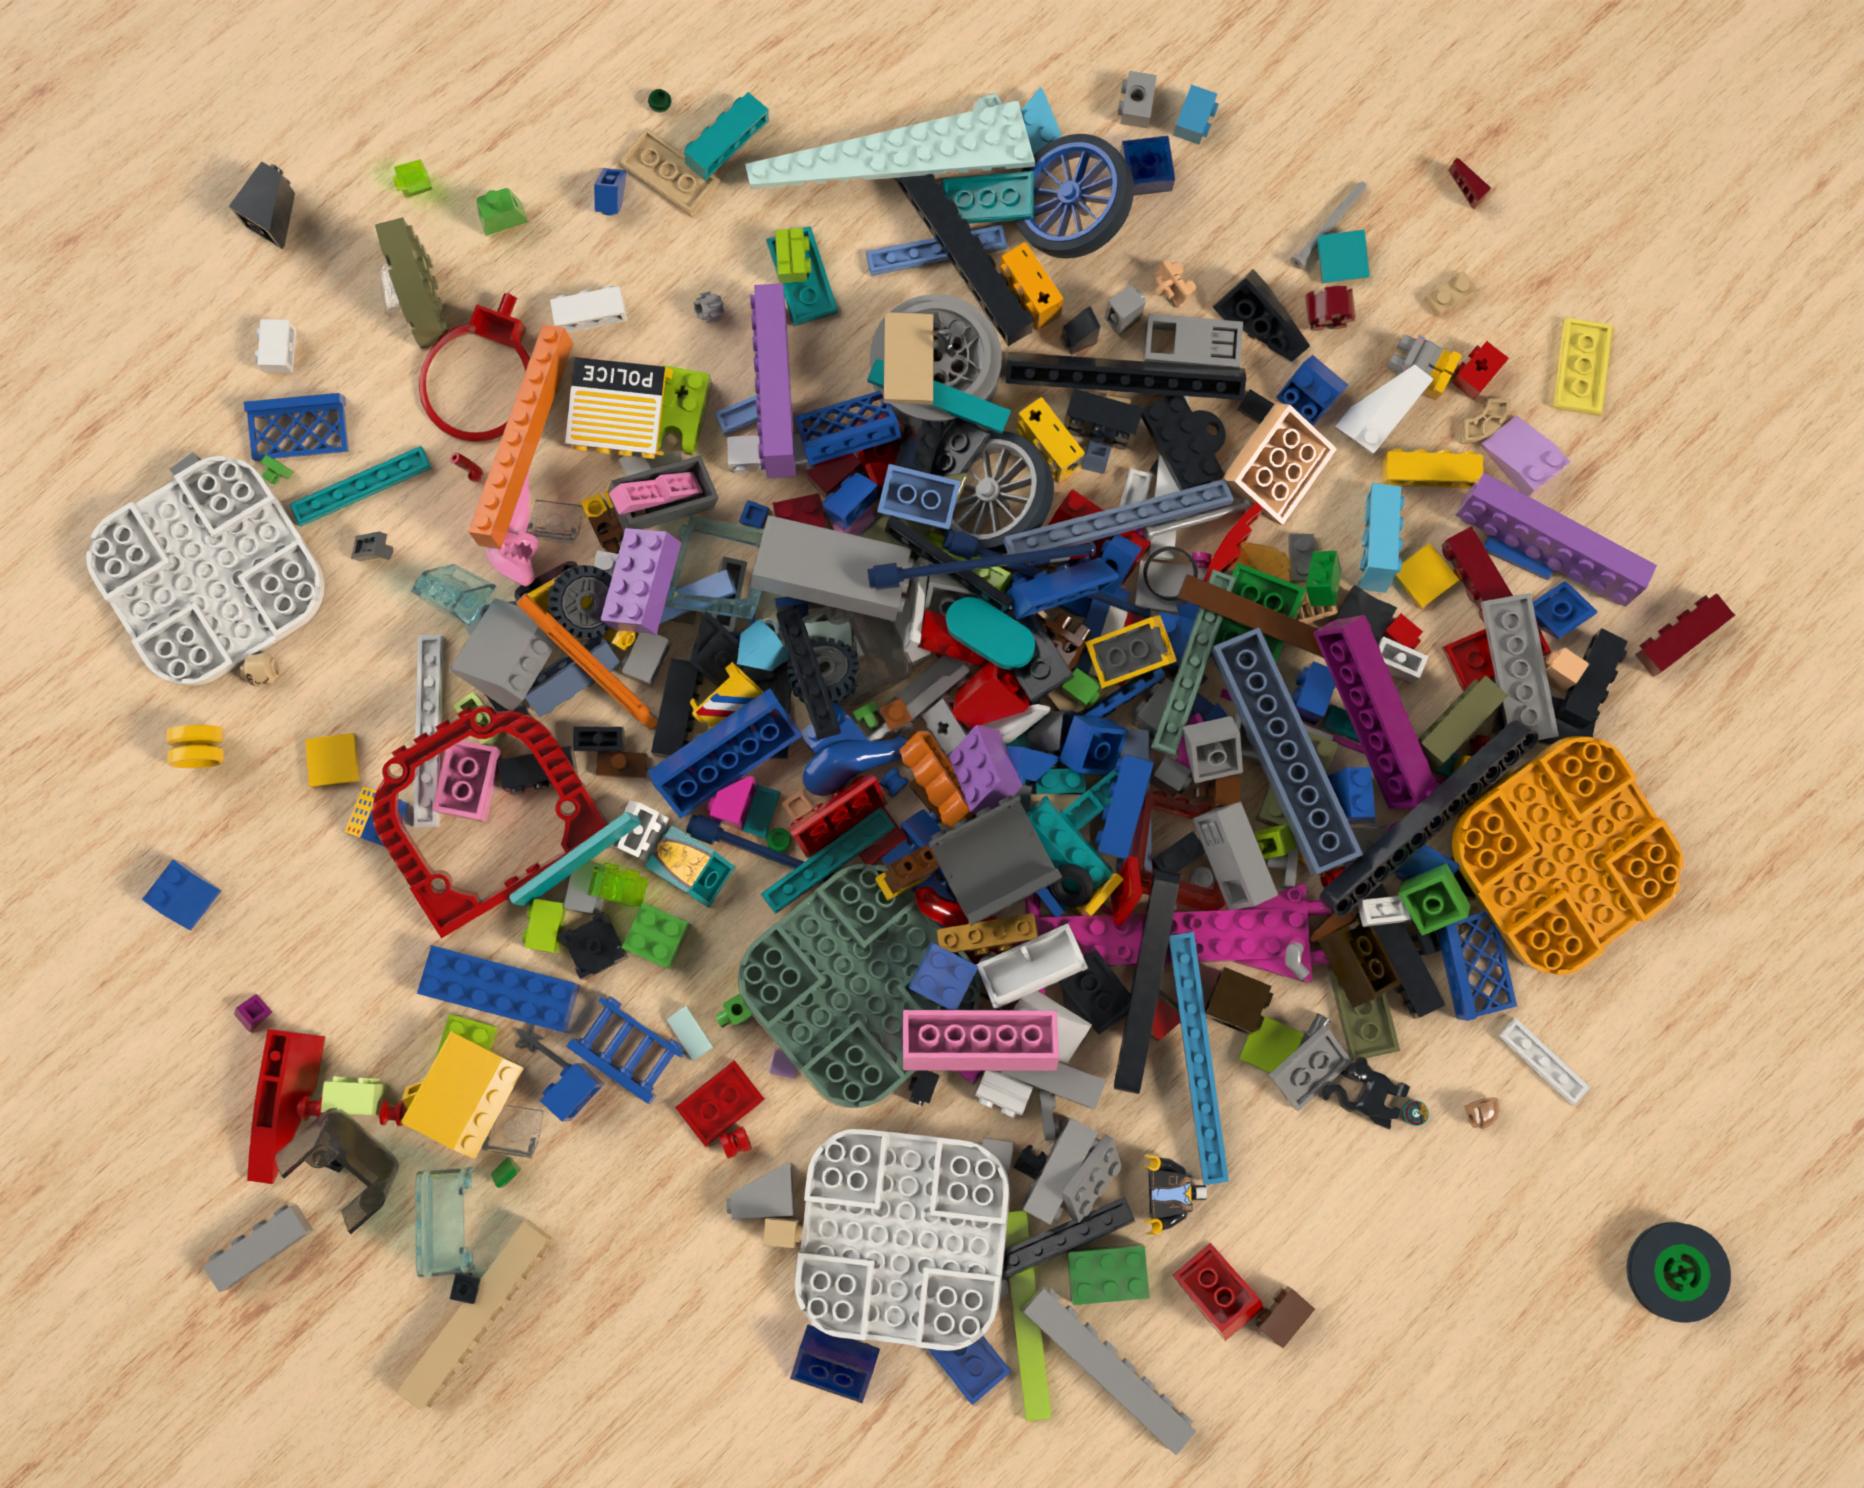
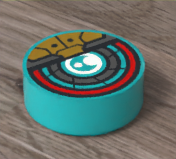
(1415, 1113)

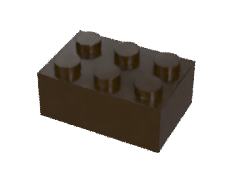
(1359, 962)

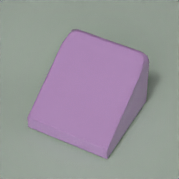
(782, 1065)

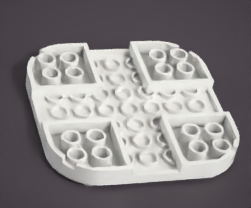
(206, 577)
(903, 1239)

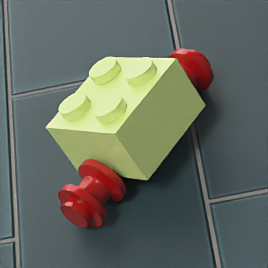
(353, 1097)

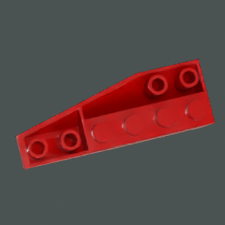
(286, 1075)

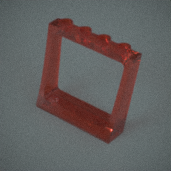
(1188, 893)

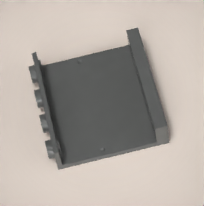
(993, 860)

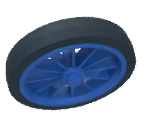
(1075, 193)

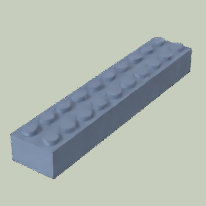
(1285, 752)

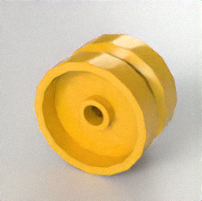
(195, 746)

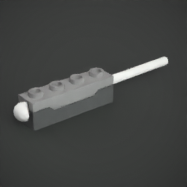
(927, 691)

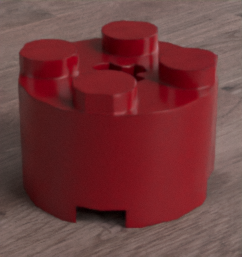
(1330, 308)

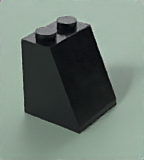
(266, 204)

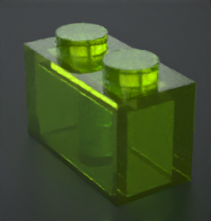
(618, 886)

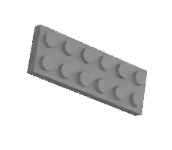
(1519, 663)

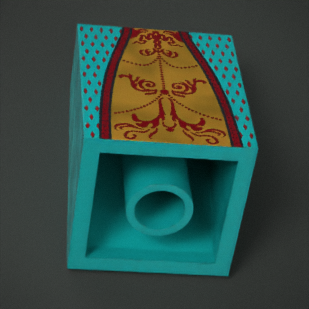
(690, 866)

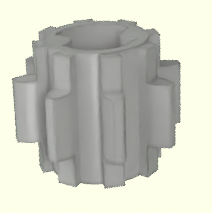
(708, 307)

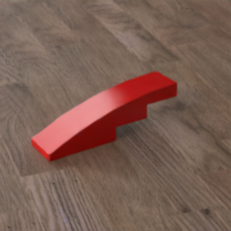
(1228, 551)

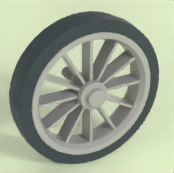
(993, 491)

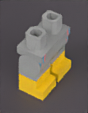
(1429, 358)

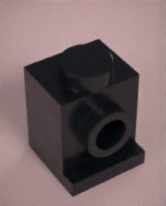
(923, 1087)

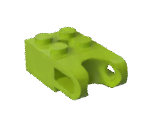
(686, 413)

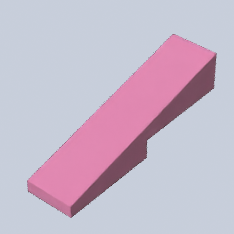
(662, 490)

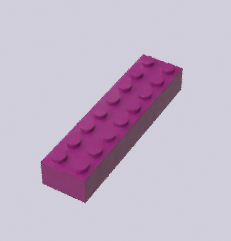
(1376, 711)

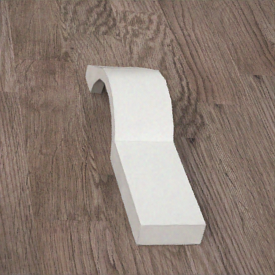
(1383, 911)

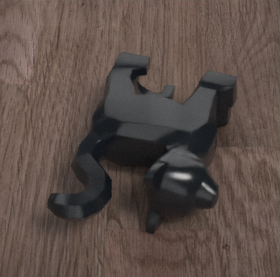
(1372, 1094)

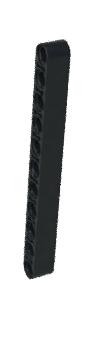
(1429, 817)

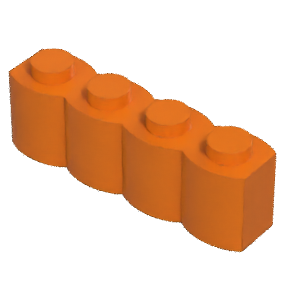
(937, 776)

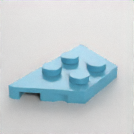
(1039, 121)

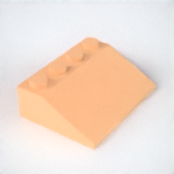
(1279, 462)

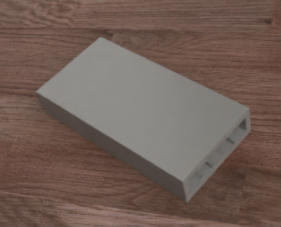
(827, 567)

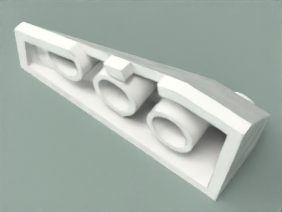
(1379, 413)

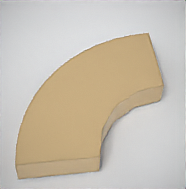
(1486, 422)

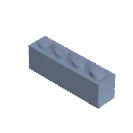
(566, 678)

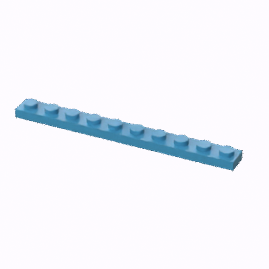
(1198, 1058)

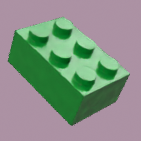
(1108, 1274)

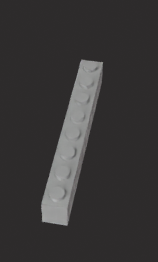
(1108, 1370)

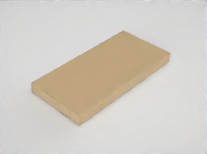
(665, 171)
(908, 358)

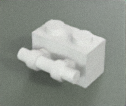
(636, 839)

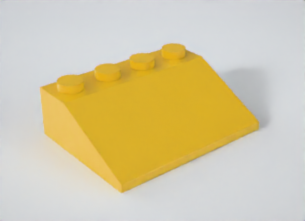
(462, 1094)

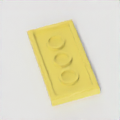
(1583, 366)

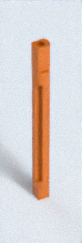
(588, 662)

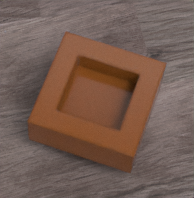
(895, 714)

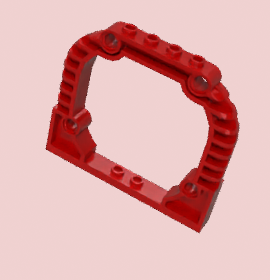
(452, 906)

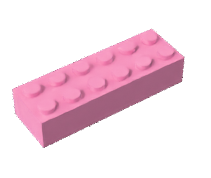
(980, 1040)

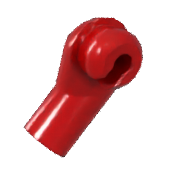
(465, 463)

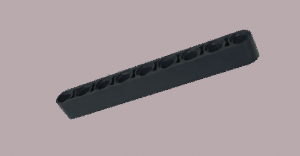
(1146, 981)

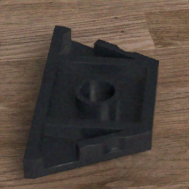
(717, 649)

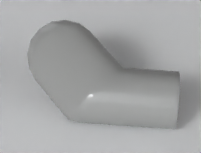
(1293, 960)

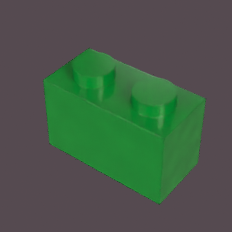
(1323, 578)

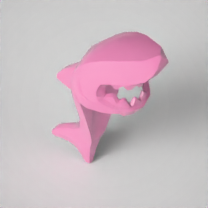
(518, 546)

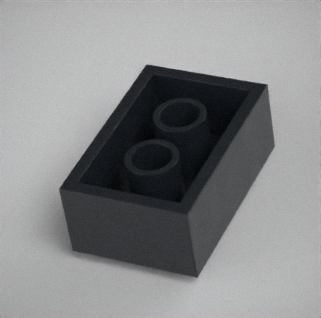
(1102, 419)

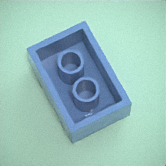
(918, 497)

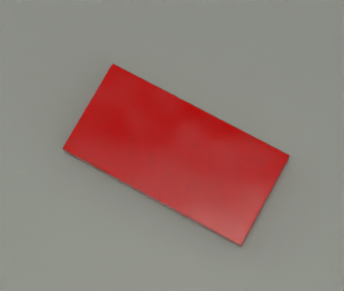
(1472, 658)

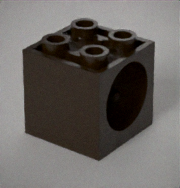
(1238, 1001)

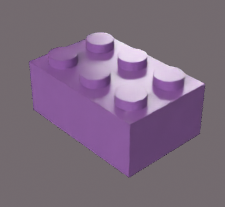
(984, 769)

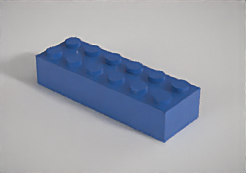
(724, 753)
(498, 989)

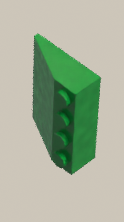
(1266, 591)

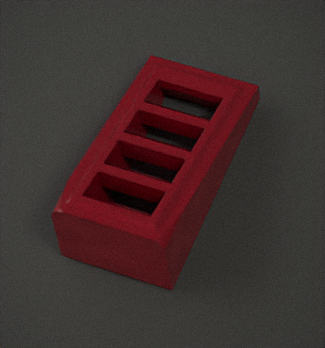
(1469, 182)

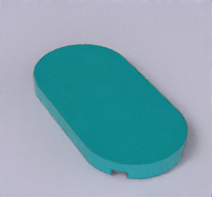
(990, 633)

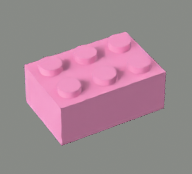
(467, 781)

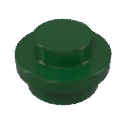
(659, 100)

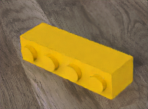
(1431, 469)

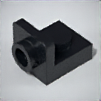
(465, 1288)

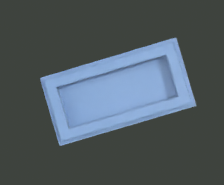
(737, 415)

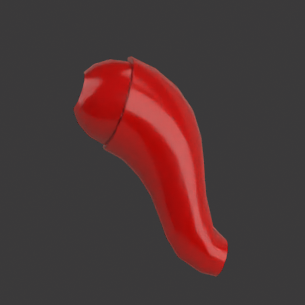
(945, 912)

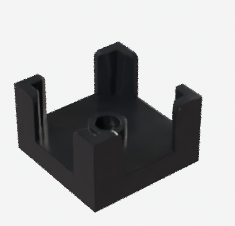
(594, 946)

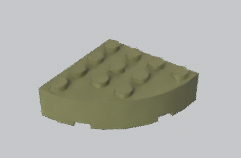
(413, 280)

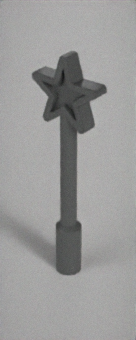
(531, 1040)

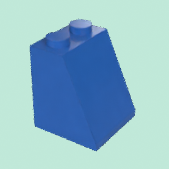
(1355, 794)

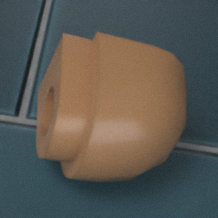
(1482, 1112)

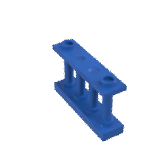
(604, 1059)

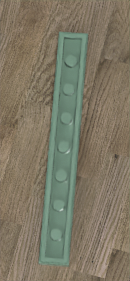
(1190, 673)

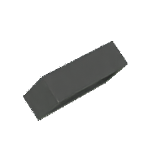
(673, 510)

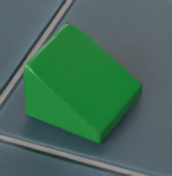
(505, 1172)

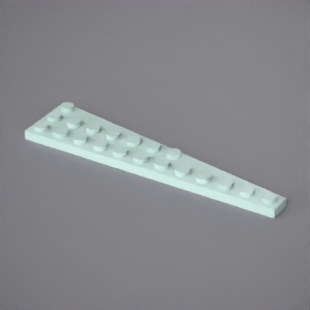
(953, 143)

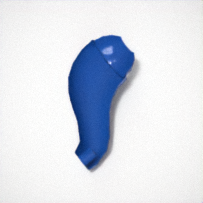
(844, 760)

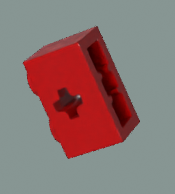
(1472, 381)

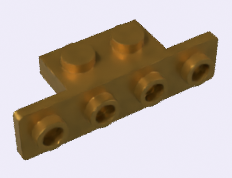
(989, 935)

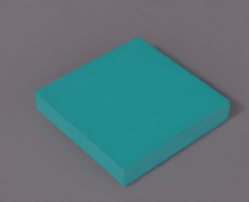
(1343, 256)

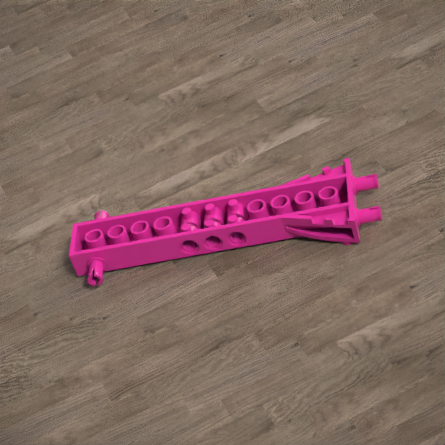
(1243, 936)

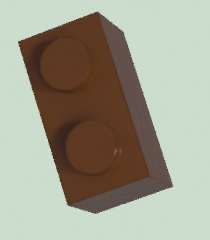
(1284, 1316)

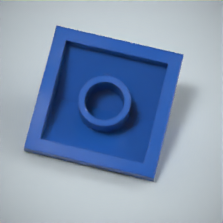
(1562, 610)

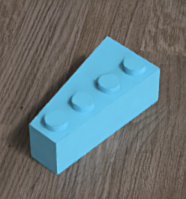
(1381, 537)

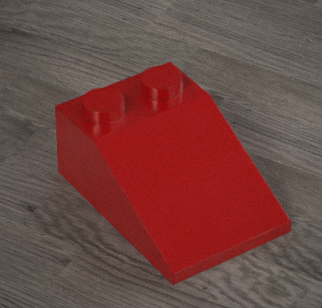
(1218, 1291)

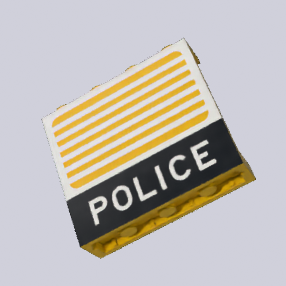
(616, 407)

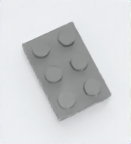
(1310, 1068)
(1092, 1178)

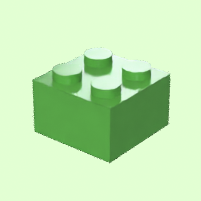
(1434, 899)
(656, 936)

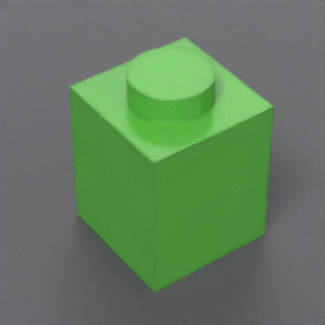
(1082, 689)

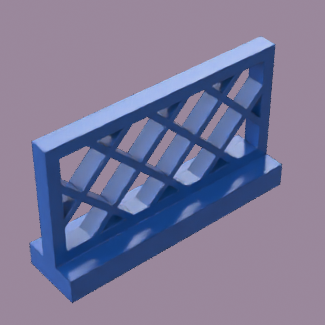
(301, 406)
(851, 438)
(1458, 975)

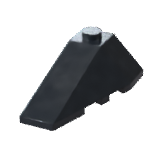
(1262, 316)

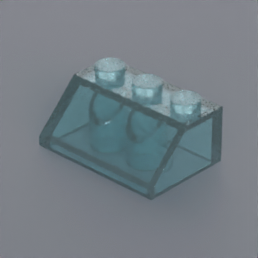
(453, 591)

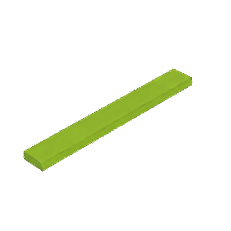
(1027, 1332)

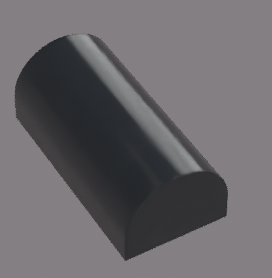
(598, 739)

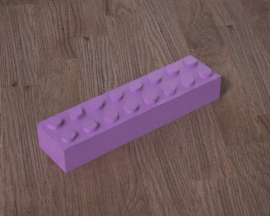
(772, 381)
(1556, 540)

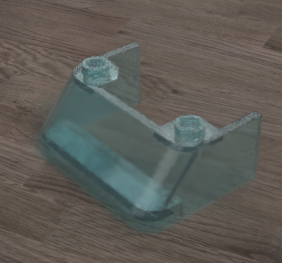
(441, 1221)

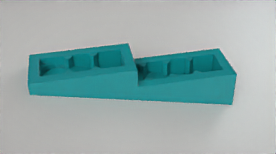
(1091, 802)

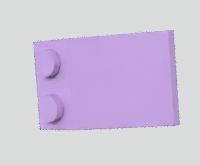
(1524, 455)

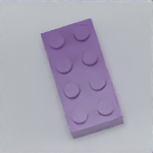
(641, 581)

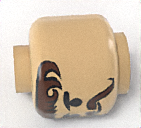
(260, 669)

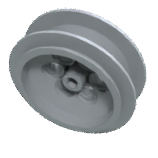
(978, 355)

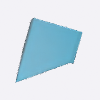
(761, 648)

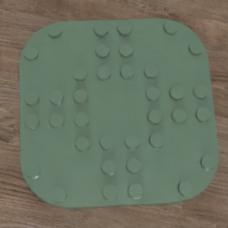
(837, 981)

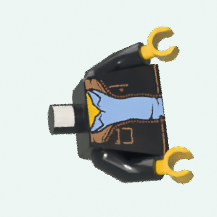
(1170, 1193)

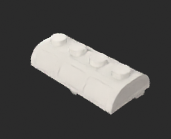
(1032, 966)

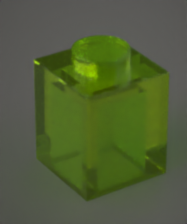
(412, 178)

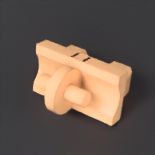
(1172, 284)

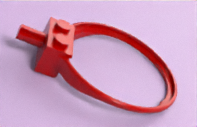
(490, 325)

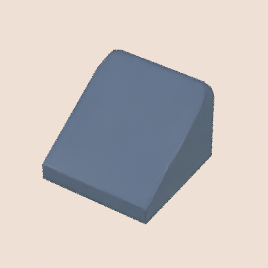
(1096, 457)

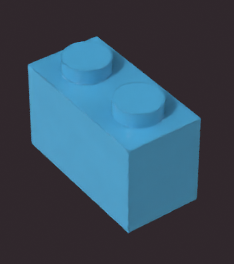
(1195, 114)

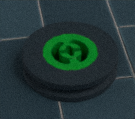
(1696, 1292)

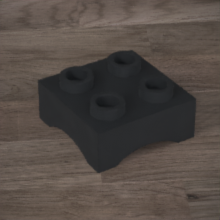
(1376, 611)

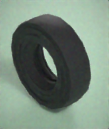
(1066, 896)

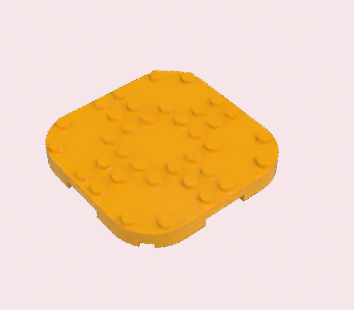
(1567, 854)

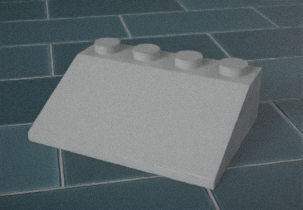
(503, 654)

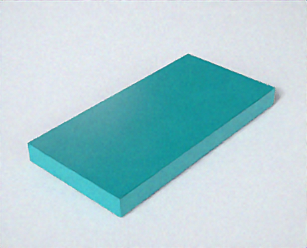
(992, 196)
(812, 298)

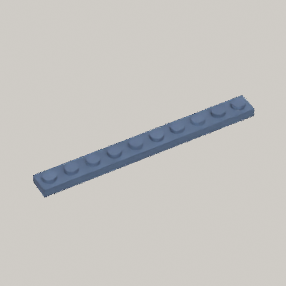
(1121, 519)

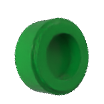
(778, 839)

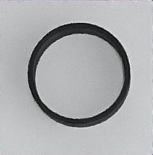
(1195, 571)

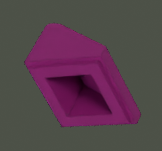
(252, 1012)

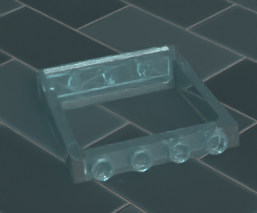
(738, 608)

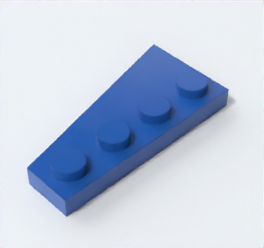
(1124, 694)

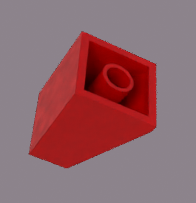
(989, 697)

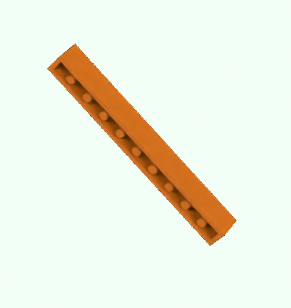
(521, 437)

